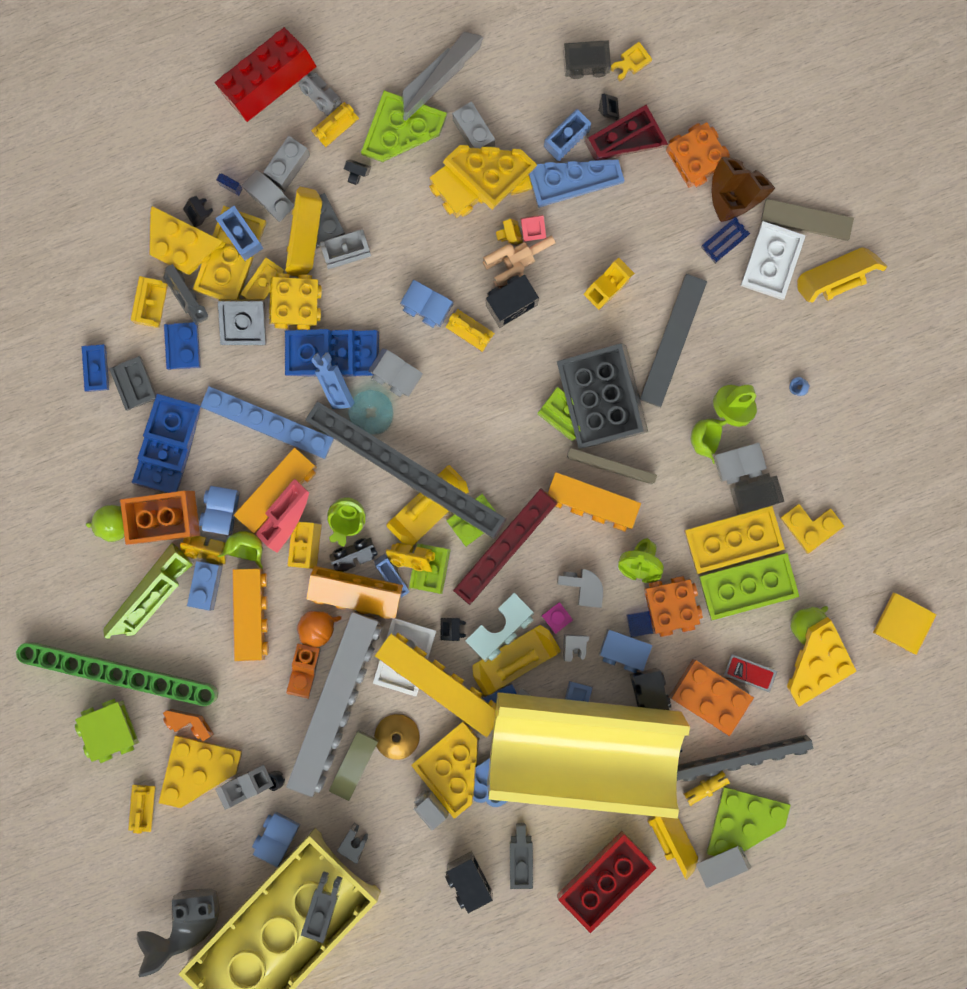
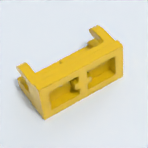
(149, 302)
(304, 545)

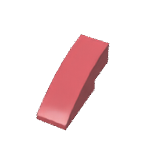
(283, 516)

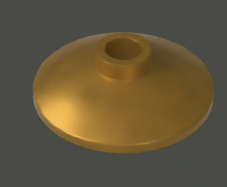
(405, 728)

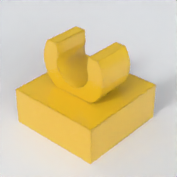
(510, 232)

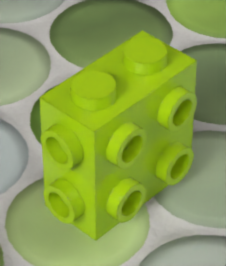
(106, 731)

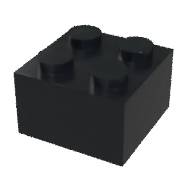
(512, 300)
(469, 882)

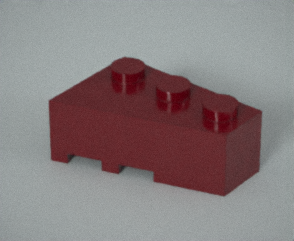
(626, 136)

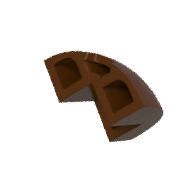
(737, 189)

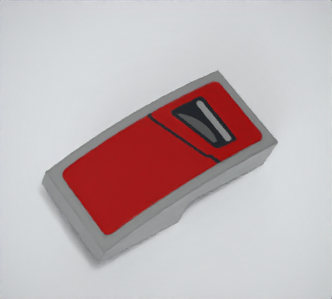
(750, 673)

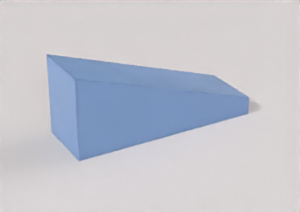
(389, 572)

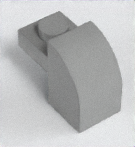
(268, 195)
(589, 587)
(244, 787)

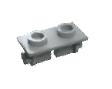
(326, 100)

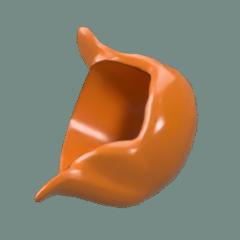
(316, 628)

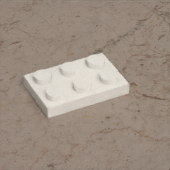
(773, 260)
(417, 636)

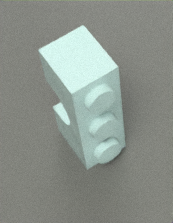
(517, 616)

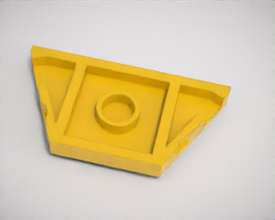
(179, 242)

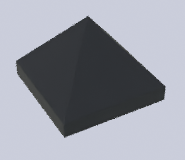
(609, 106)

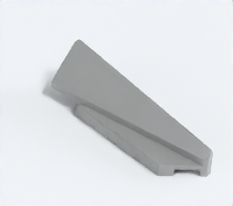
(439, 73)

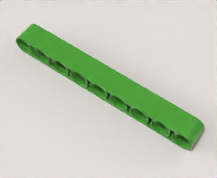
(106, 673)

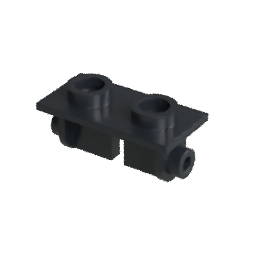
(343, 557)

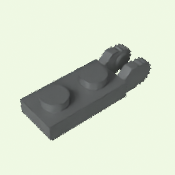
(321, 910)

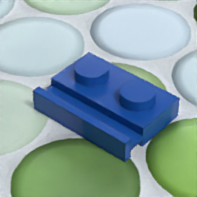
(182, 346)

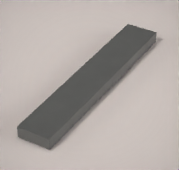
(673, 340)

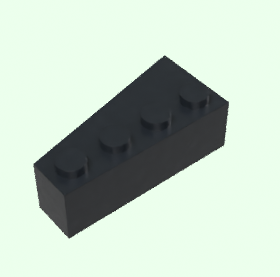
(650, 690)

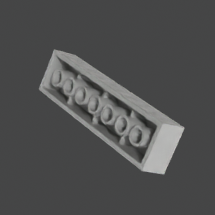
(333, 704)

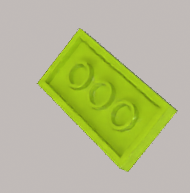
(749, 586)

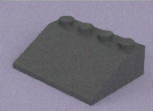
(602, 396)

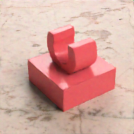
(533, 228)

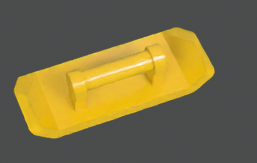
(303, 232)
(839, 274)
(422, 512)
(515, 660)
(675, 843)

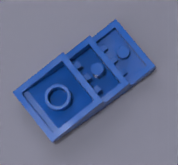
(348, 349)
(166, 444)

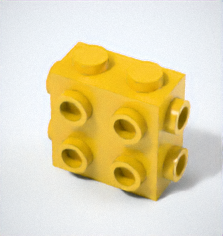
(456, 195)
(294, 301)

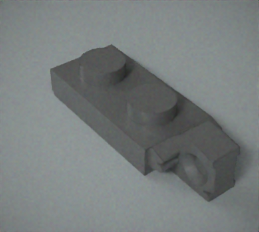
(185, 296)
(521, 859)

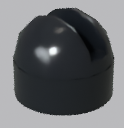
(277, 775)

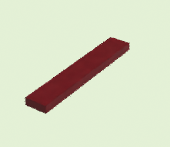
(505, 546)

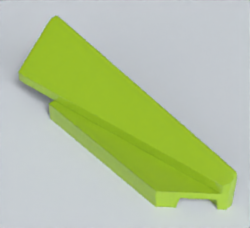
(149, 593)

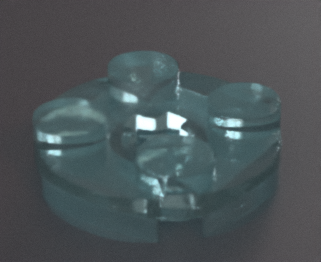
(384, 412)

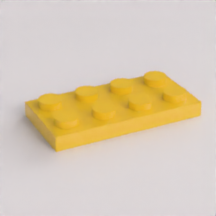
(226, 270)
(734, 539)

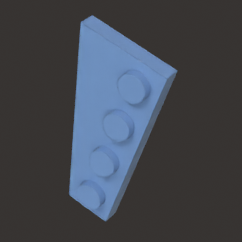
(564, 181)

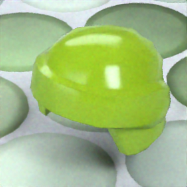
(345, 518)

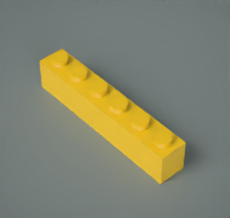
(437, 683)

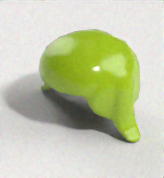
(706, 436)
(108, 523)
(244, 546)
(805, 619)

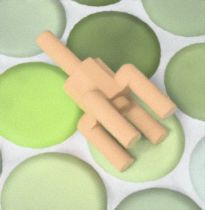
(514, 259)

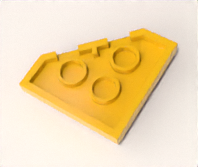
(490, 171)
(820, 663)
(196, 769)
(451, 769)

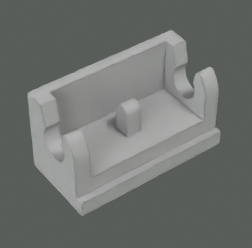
(345, 249)
(573, 643)
(723, 866)

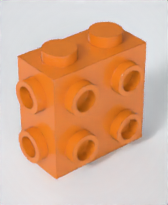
(696, 153)
(673, 606)

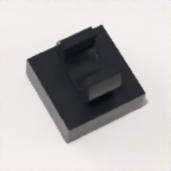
(356, 171)
(195, 210)
(451, 629)

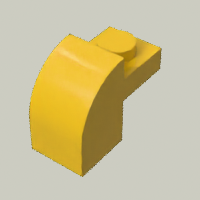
(609, 284)

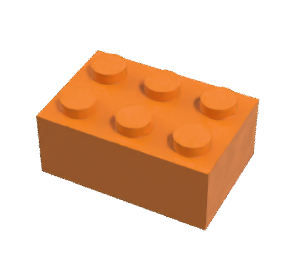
(160, 517)
(711, 697)

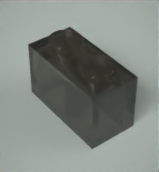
(586, 59)
(756, 495)

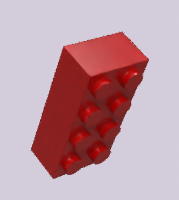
(265, 74)
(606, 881)

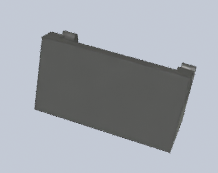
(351, 846)

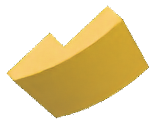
(904, 623)

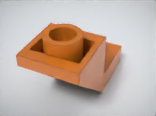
(303, 671)
(178, 719)

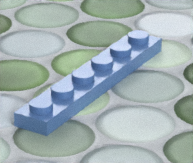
(267, 422)

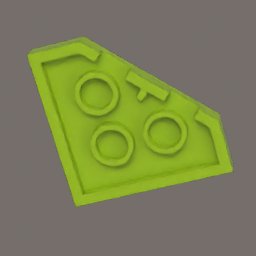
(393, 135)
(745, 820)

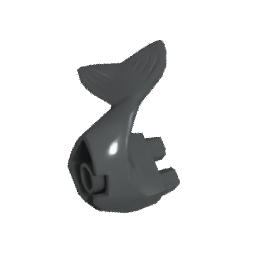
(192, 921)

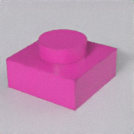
(557, 617)

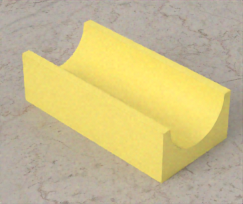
(585, 755)
(263, 937)

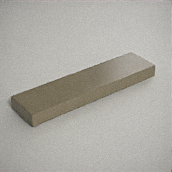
(807, 219)
(611, 466)

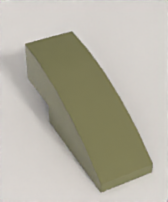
(353, 765)

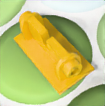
(335, 124)
(469, 330)
(194, 547)
(402, 555)
(141, 808)

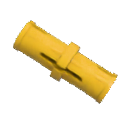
(706, 788)

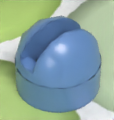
(801, 382)

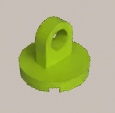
(736, 404)
(641, 562)

